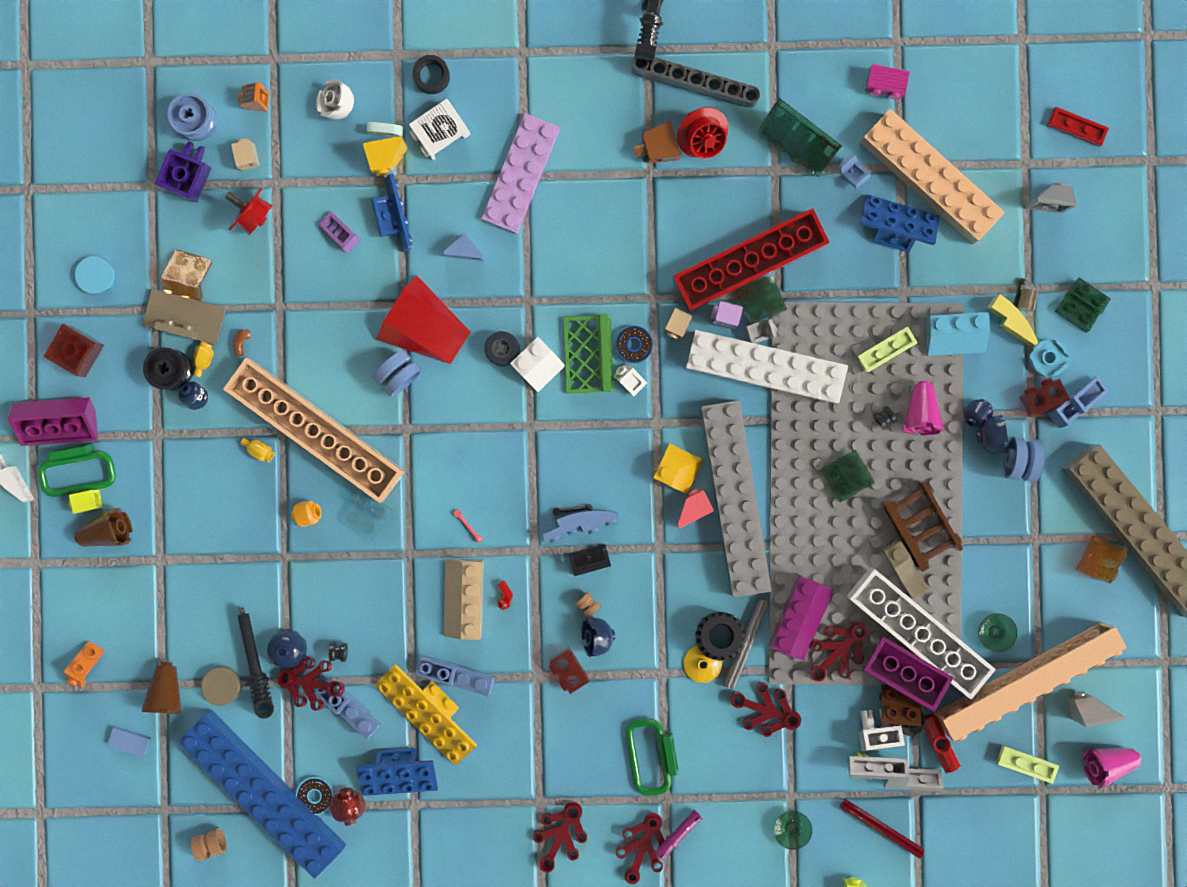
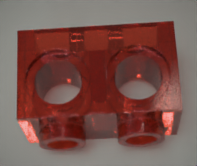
(1045, 400)
(573, 668)

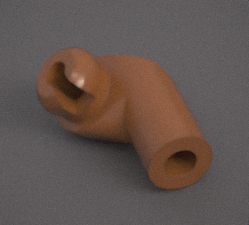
(238, 341)

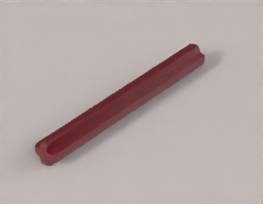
(882, 828)

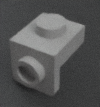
(761, 330)

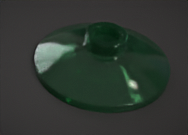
(1006, 636)
(793, 839)

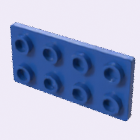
(899, 224)
(397, 773)

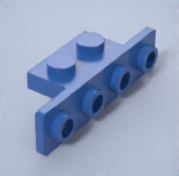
(390, 215)

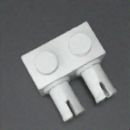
(884, 737)

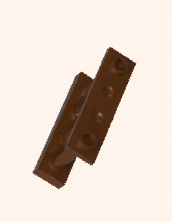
(902, 526)

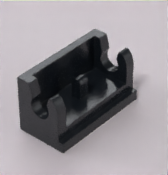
(589, 560)

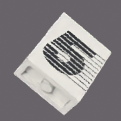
(438, 128)

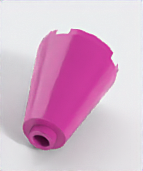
(923, 411)
(1109, 764)

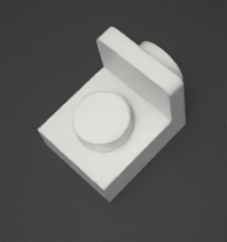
(630, 379)

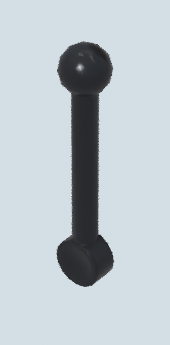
(1022, 281)
(556, 511)

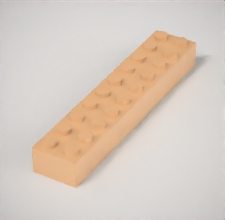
(314, 430)
(1030, 680)

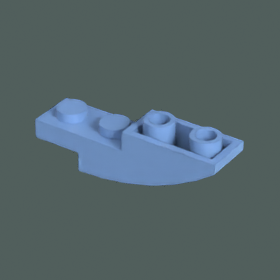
(587, 520)
(455, 675)
(350, 709)

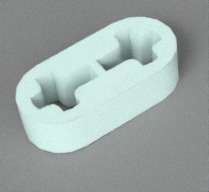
(384, 129)

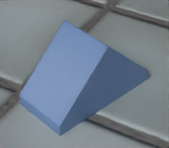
(463, 249)

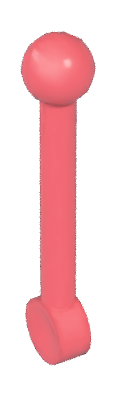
(458, 513)

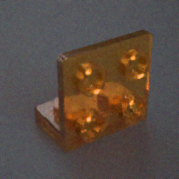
(185, 274)
(1102, 560)

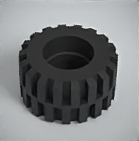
(735, 643)

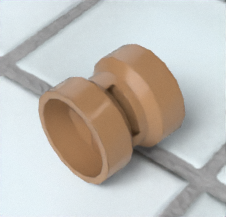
(587, 605)

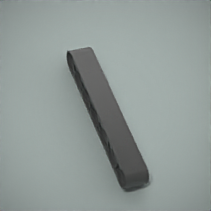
(701, 88)

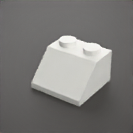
(537, 364)

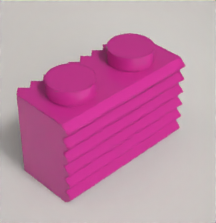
(887, 81)

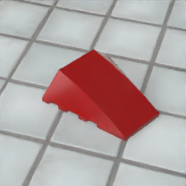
(423, 324)

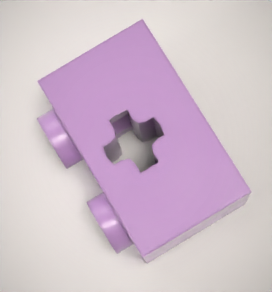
(726, 315)

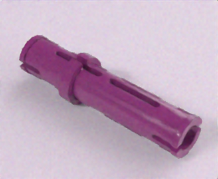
(677, 836)

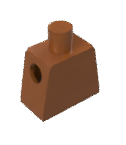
(659, 144)

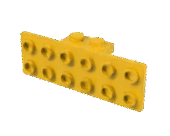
(428, 711)

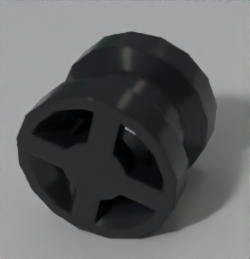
(885, 417)
(338, 652)

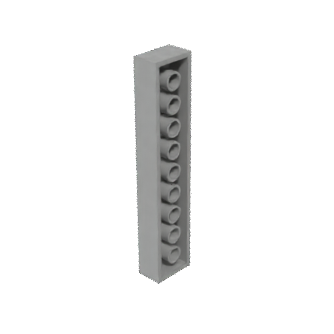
(735, 499)

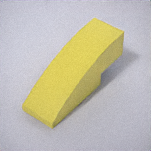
(1012, 320)

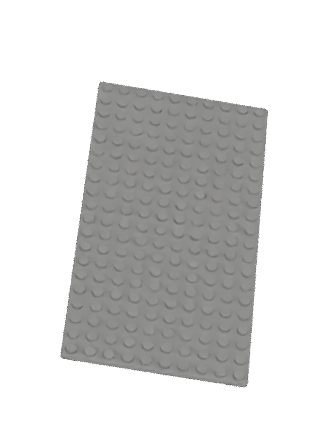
(843, 539)

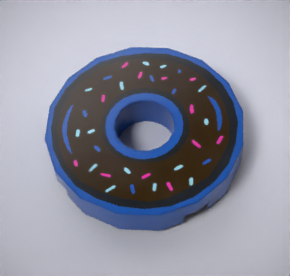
(639, 334)

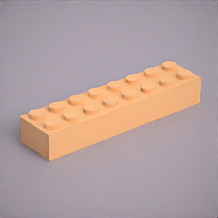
(932, 177)

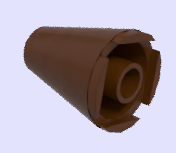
(105, 530)
(163, 691)

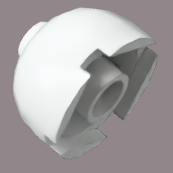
(335, 100)

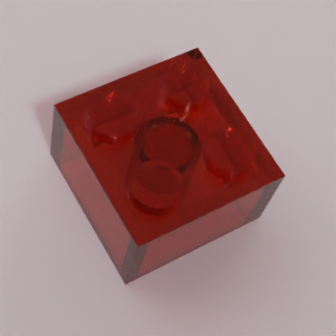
(73, 350)

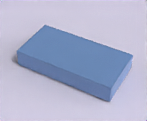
(129, 742)

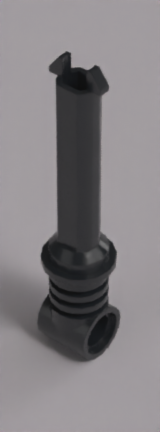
(651, 23)
(257, 679)

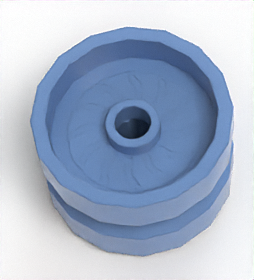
(192, 116)
(397, 373)
(1023, 459)

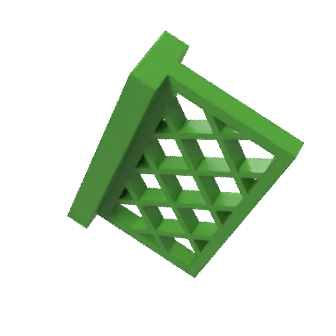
(605, 354)

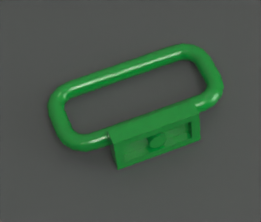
(74, 455)
(667, 756)

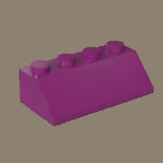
(54, 421)
(801, 617)
(908, 674)

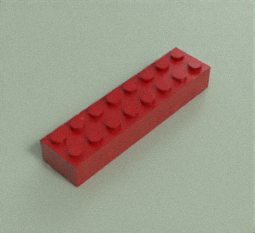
(750, 260)

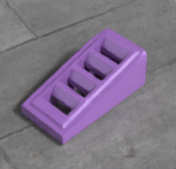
(348, 240)

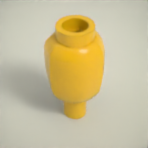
(202, 357)
(258, 450)

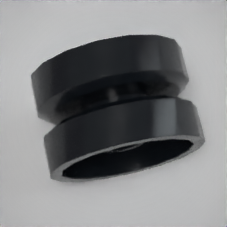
(157, 364)

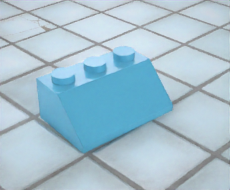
(957, 334)

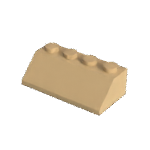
(463, 599)

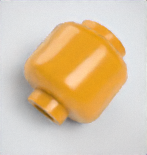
(306, 513)

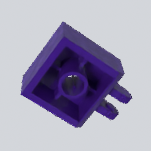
(180, 164)

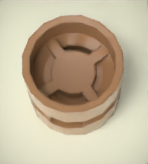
(212, 843)

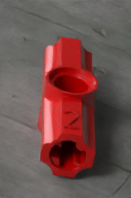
(944, 753)

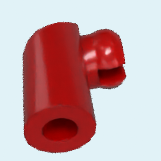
(506, 596)

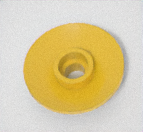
(695, 672)

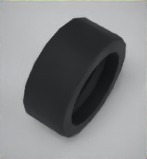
(431, 59)

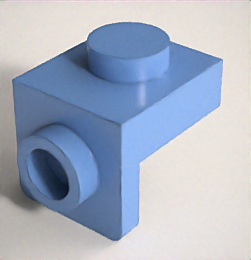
(853, 171)

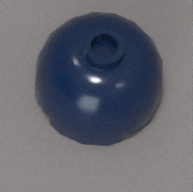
(993, 435)
(597, 635)
(287, 649)

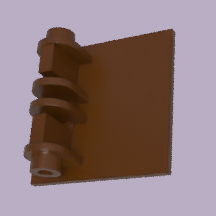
(898, 708)

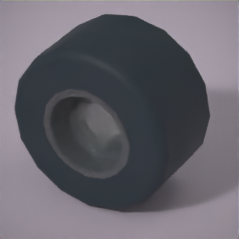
(498, 343)

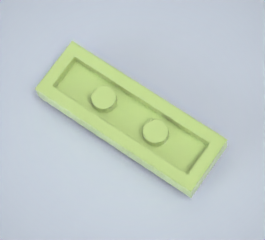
(887, 349)
(1027, 764)

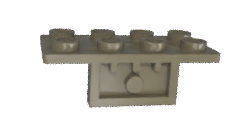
(184, 316)

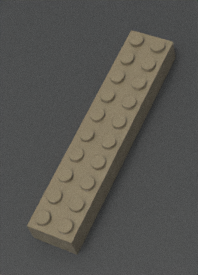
(1132, 521)

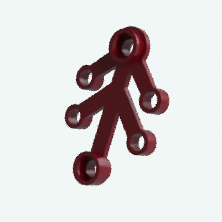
(840, 648)
(308, 683)
(769, 711)
(562, 833)
(644, 844)

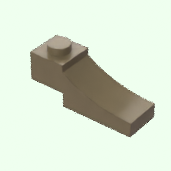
(905, 569)

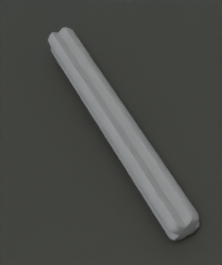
(750, 633)

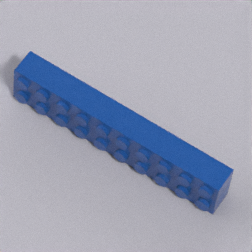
(262, 793)

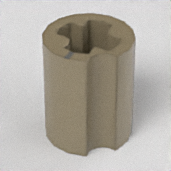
(1027, 300)

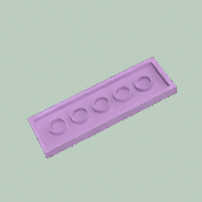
(521, 173)

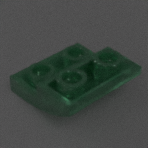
(761, 299)
(1082, 305)
(847, 475)

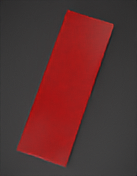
(1077, 126)

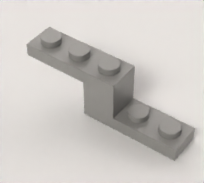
(895, 773)

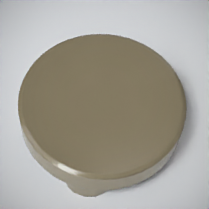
(221, 686)

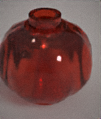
(347, 806)

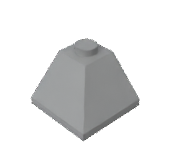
(1055, 199)
(1090, 711)

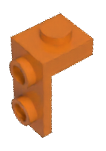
(82, 664)

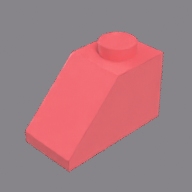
(694, 507)

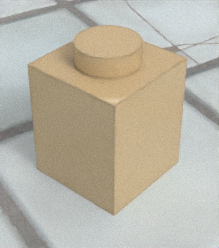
(245, 154)
(677, 324)

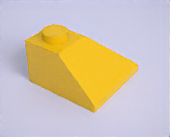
(384, 154)
(678, 468)

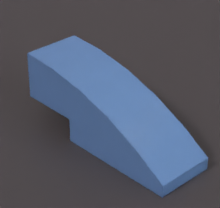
(1079, 402)

